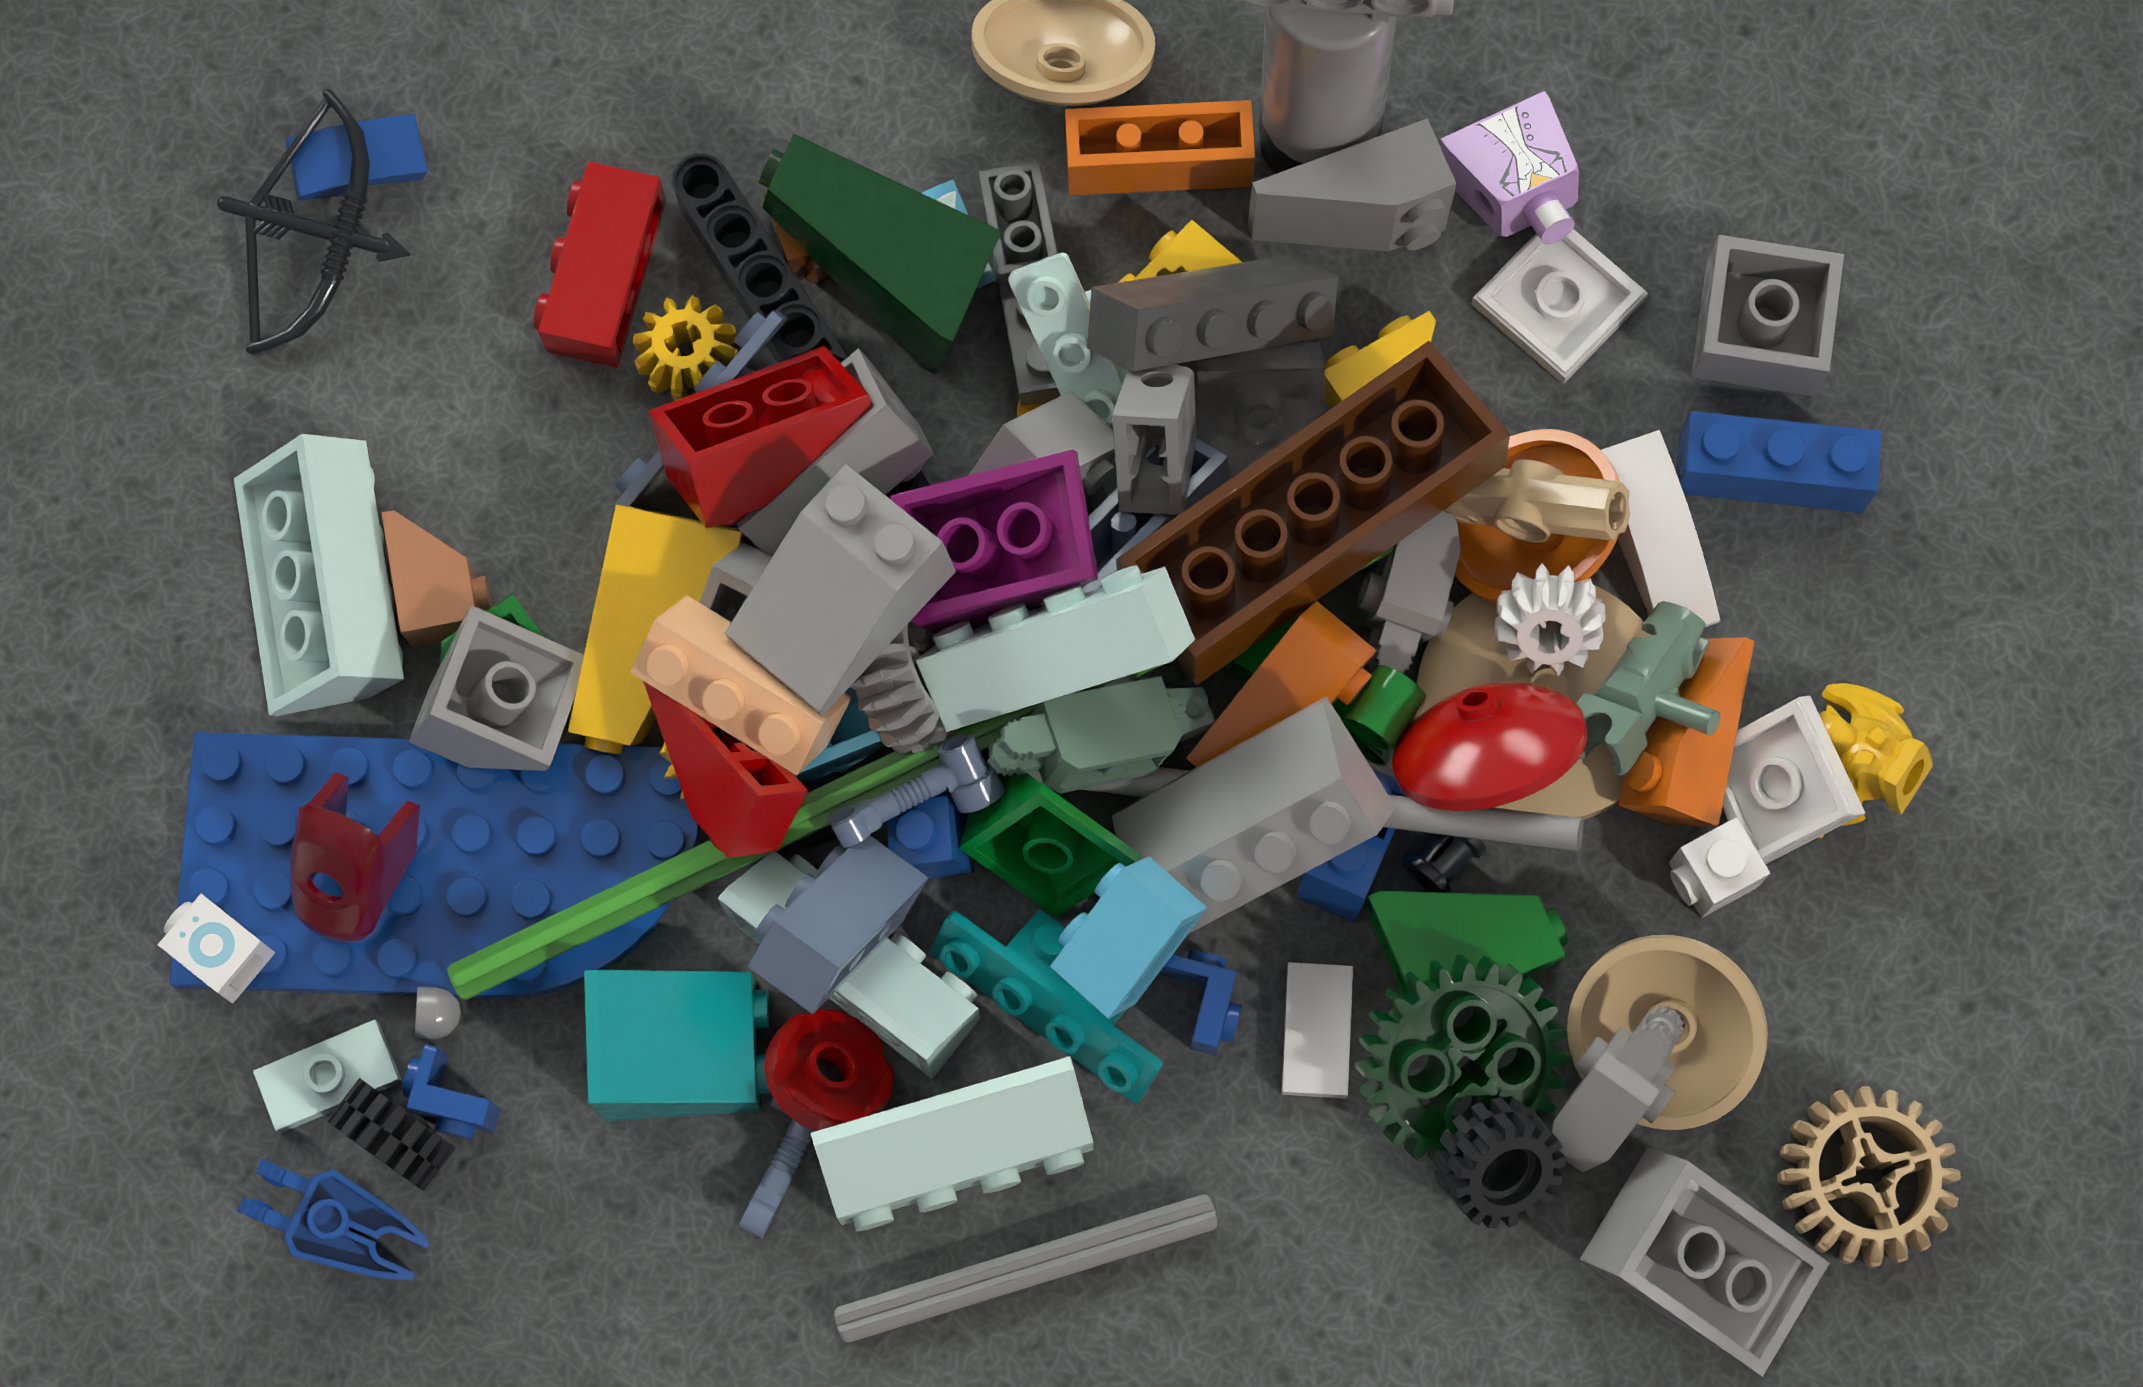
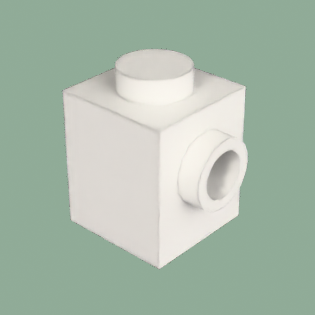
(1717, 868)

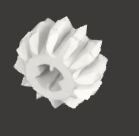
(1550, 619)

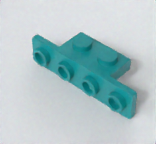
(1029, 989)

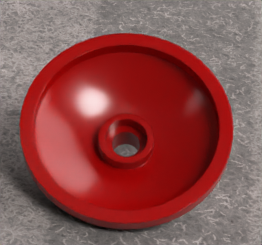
(1489, 746)

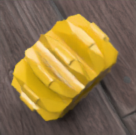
(661, 352)

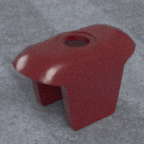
(352, 855)

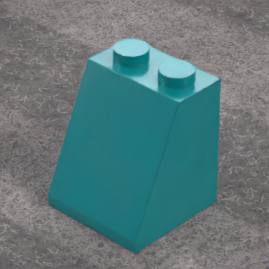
(674, 1043)

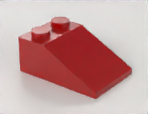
(755, 434)

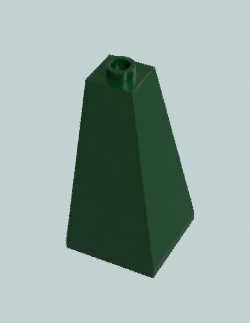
(882, 242)

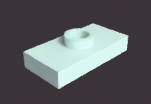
(323, 1074)

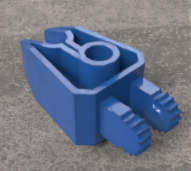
(323, 1221)

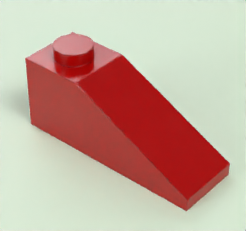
(728, 786)

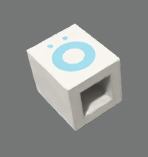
(214, 947)

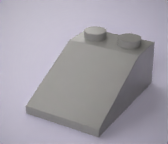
(1360, 197)
(839, 590)
(1705, 1259)

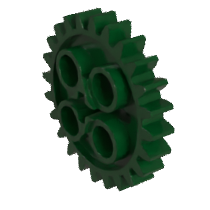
(1424, 1026)

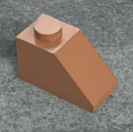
(430, 582)

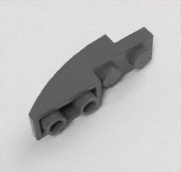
(1018, 207)

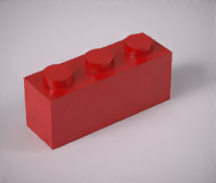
(600, 264)

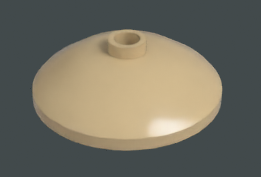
(1063, 48)
(1721, 1012)

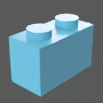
(1126, 935)

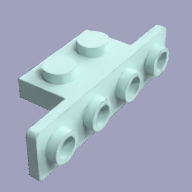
(1059, 322)

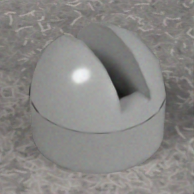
(436, 1013)

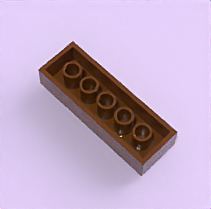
(1323, 506)

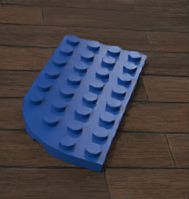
(486, 864)

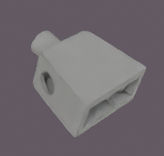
(1150, 412)

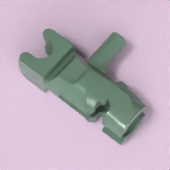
(1647, 686)

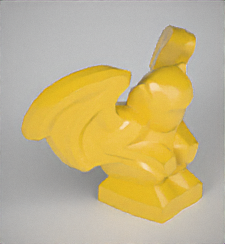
(1875, 746)

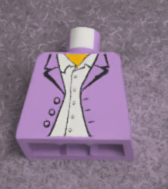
(1517, 170)

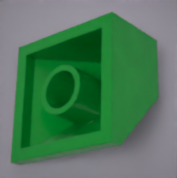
(1042, 844)

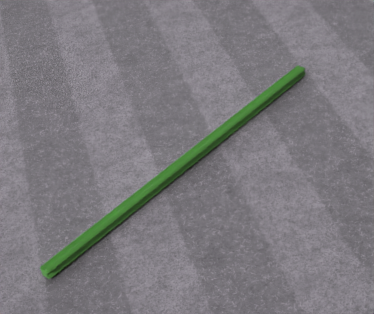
(699, 866)

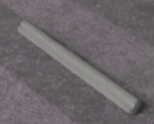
(1025, 1268)

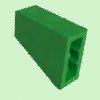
(1443, 925)

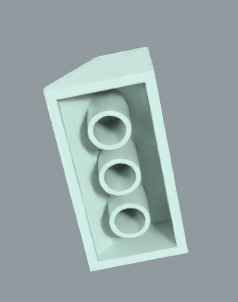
(318, 575)
(891, 989)
(954, 1143)

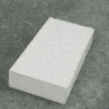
(1317, 1030)

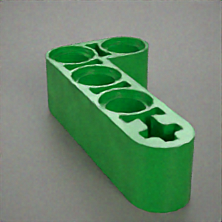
(1373, 717)

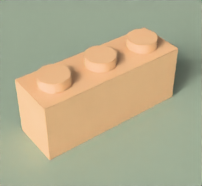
(712, 676)

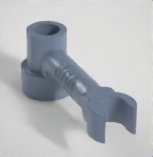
(962, 772)
(776, 1179)

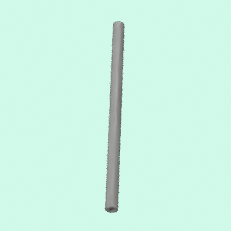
(1484, 824)

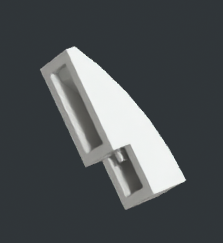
(1660, 532)

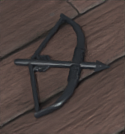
(279, 218)

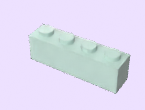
(1055, 648)

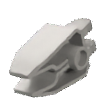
(1409, 593)
(1618, 1088)

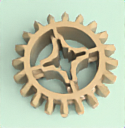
(1879, 1206)

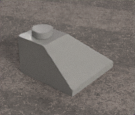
(498, 696)

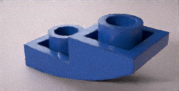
(325, 159)

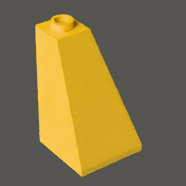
(646, 570)

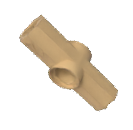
(1542, 500)

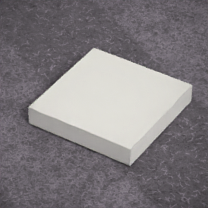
(1559, 301)
(1788, 781)

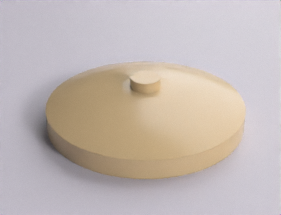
(1473, 656)

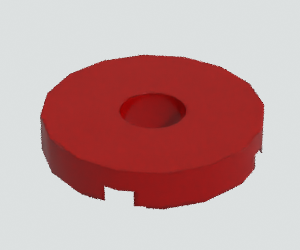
(802, 1088)

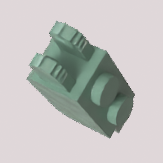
(1102, 733)

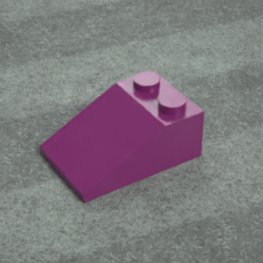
(1009, 536)

